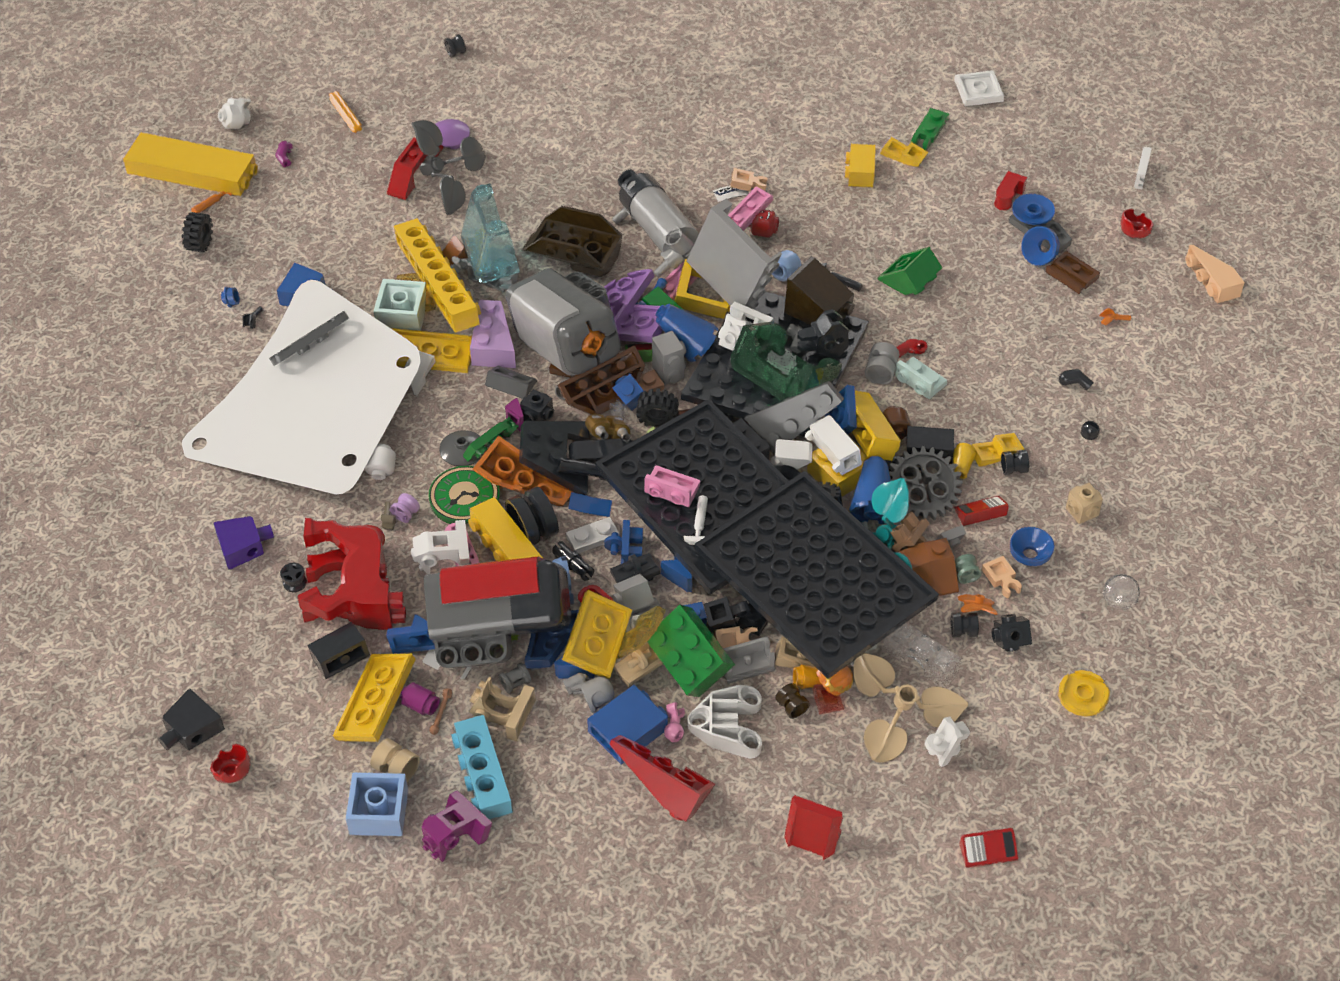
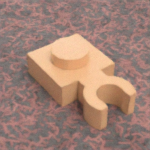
(746, 180)
(1001, 573)
(731, 636)

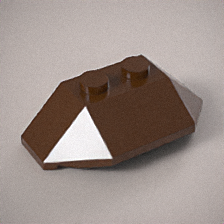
(594, 388)

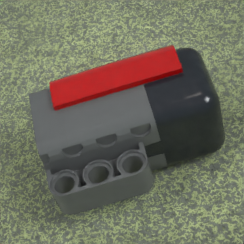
(492, 602)

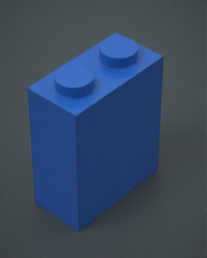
(628, 715)

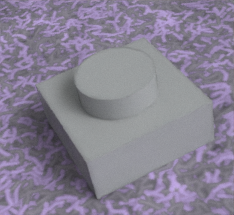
(953, 535)

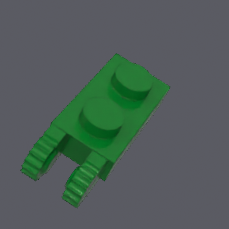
(930, 127)

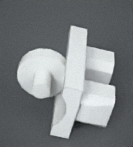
(947, 740)

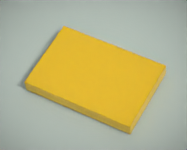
(597, 634)

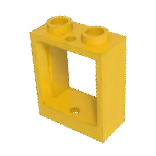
(697, 303)

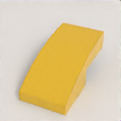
(910, 155)
(990, 452)

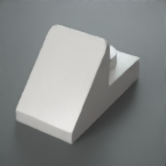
(792, 453)

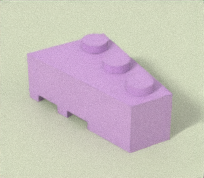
(491, 339)

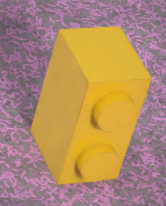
(861, 165)

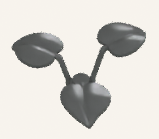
(428, 139)

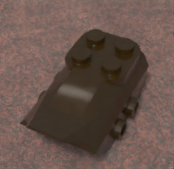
(577, 238)

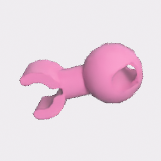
(674, 730)

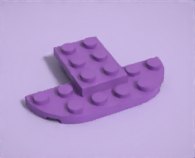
(633, 321)

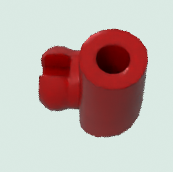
(912, 346)

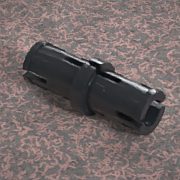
(574, 560)

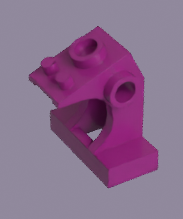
(442, 836)

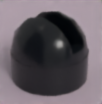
(1090, 430)

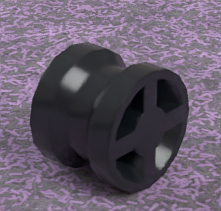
(455, 45)
(293, 577)

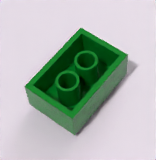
(690, 651)

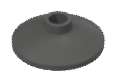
(452, 449)

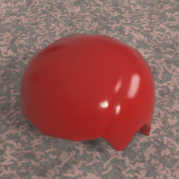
(1135, 225)
(231, 765)

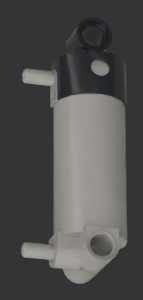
(658, 217)

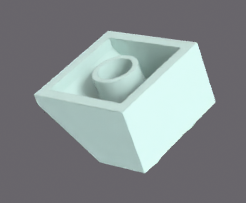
(401, 304)

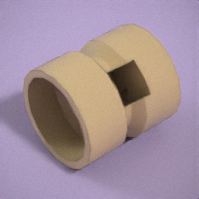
(391, 758)

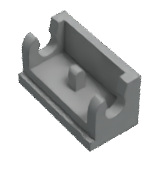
(750, 659)

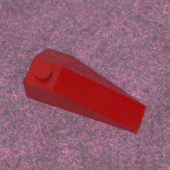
(674, 789)

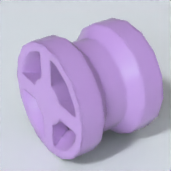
(405, 507)

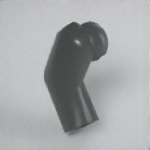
(792, 331)

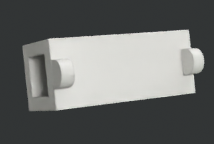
(835, 444)

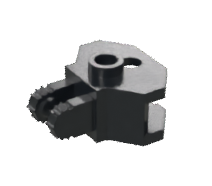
(824, 335)

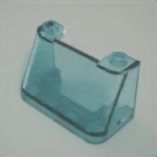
(487, 238)

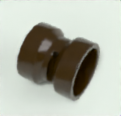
(794, 703)

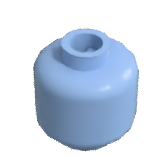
(788, 264)

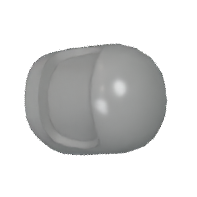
(596, 691)

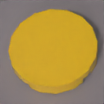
(1083, 693)

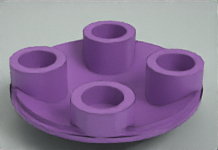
(453, 132)

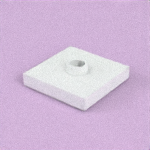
(979, 88)

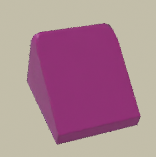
(514, 411)

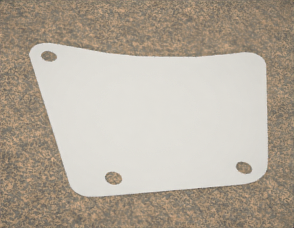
(313, 406)

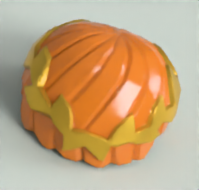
(838, 683)

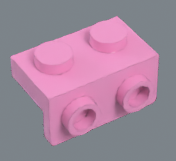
(671, 486)

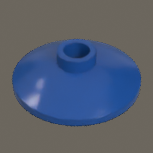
(1033, 209)

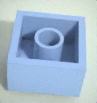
(377, 804)

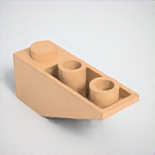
(1218, 277)

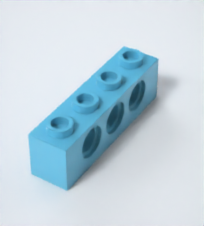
(476, 733)

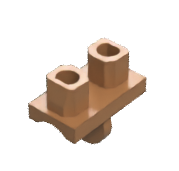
(909, 532)

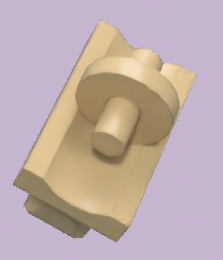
(637, 665)

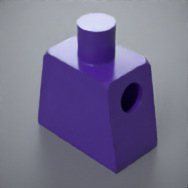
(241, 540)

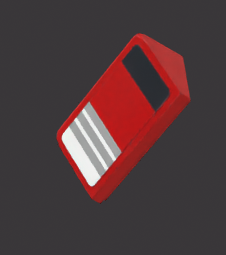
(982, 510)
(988, 847)

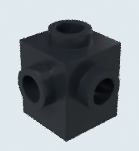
(537, 407)
(1011, 632)

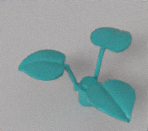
(892, 502)

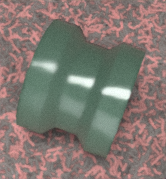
(967, 568)

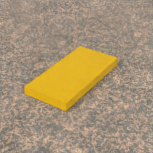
(450, 350)
(374, 697)

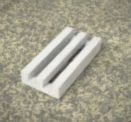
(1142, 168)

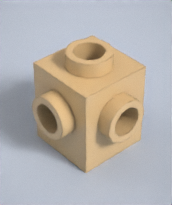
(1084, 503)

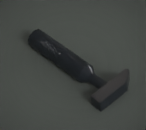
(847, 281)

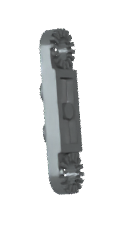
(302, 344)

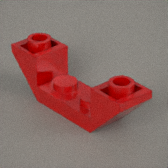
(404, 168)

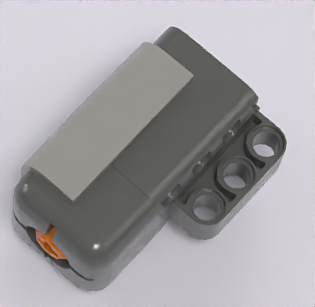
(564, 319)

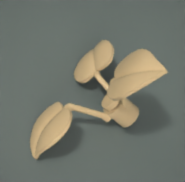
(884, 739)

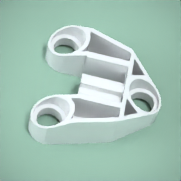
(721, 726)

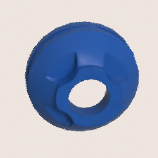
(1032, 245)
(1033, 539)

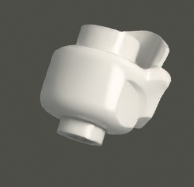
(235, 113)

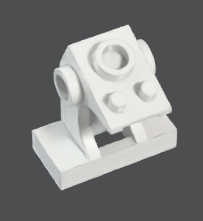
(734, 322)
(428, 555)

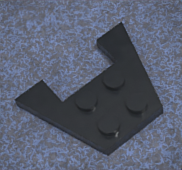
(547, 441)

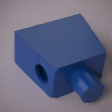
(296, 276)

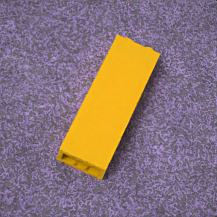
(190, 164)

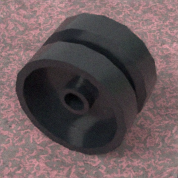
(533, 515)

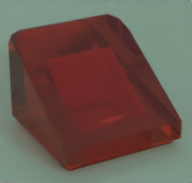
(826, 701)

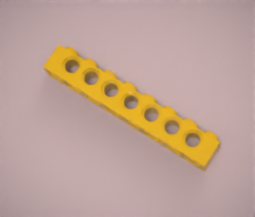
(440, 279)

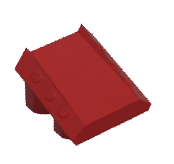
(813, 827)

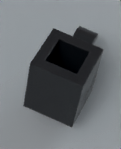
(723, 614)

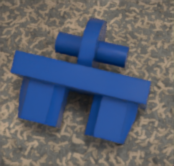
(629, 535)

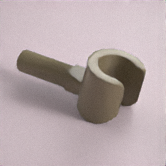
(388, 520)

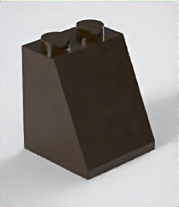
(816, 290)

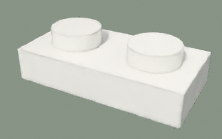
(590, 535)

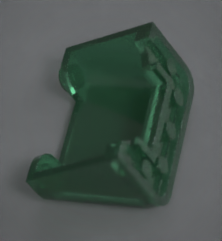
(766, 362)

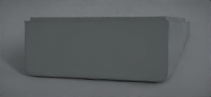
(510, 381)

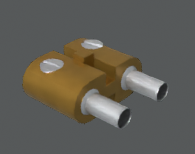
(608, 427)

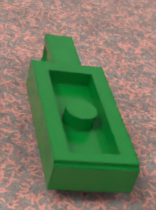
(480, 445)

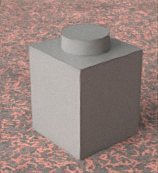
(633, 593)

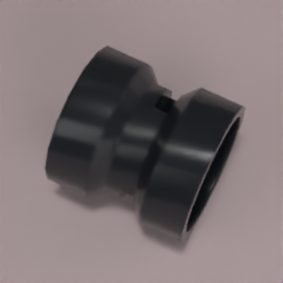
(1015, 462)
(961, 624)

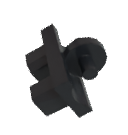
(636, 565)

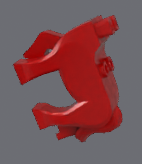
(364, 586)

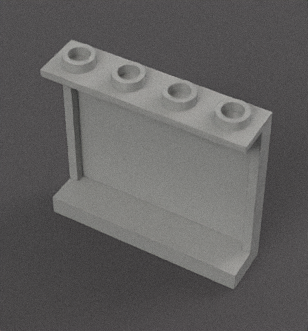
(731, 259)

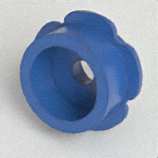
(230, 296)

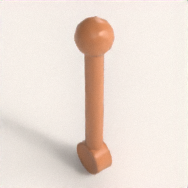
(447, 693)

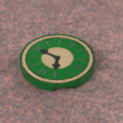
(458, 491)

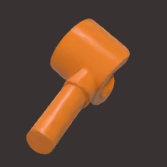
(1109, 315)

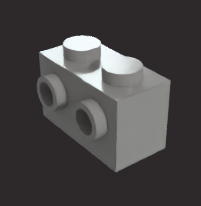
(668, 357)

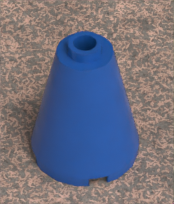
(688, 328)
(872, 475)

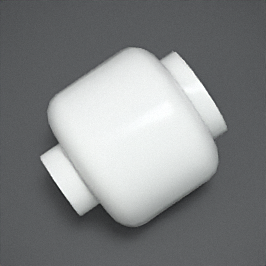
(381, 462)

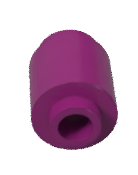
(419, 699)

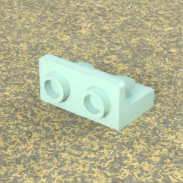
(920, 377)

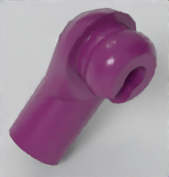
(284, 148)

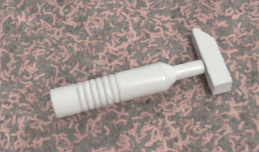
(699, 521)

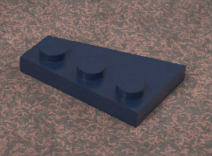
(547, 646)

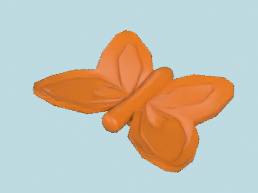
(976, 603)

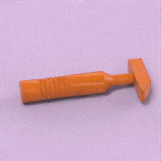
(208, 202)

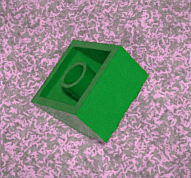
(912, 271)

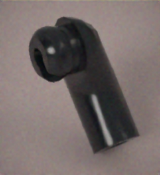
(1075, 376)

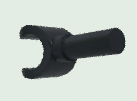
(250, 319)

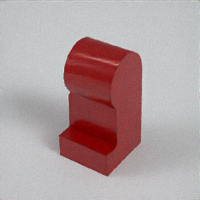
(1008, 188)

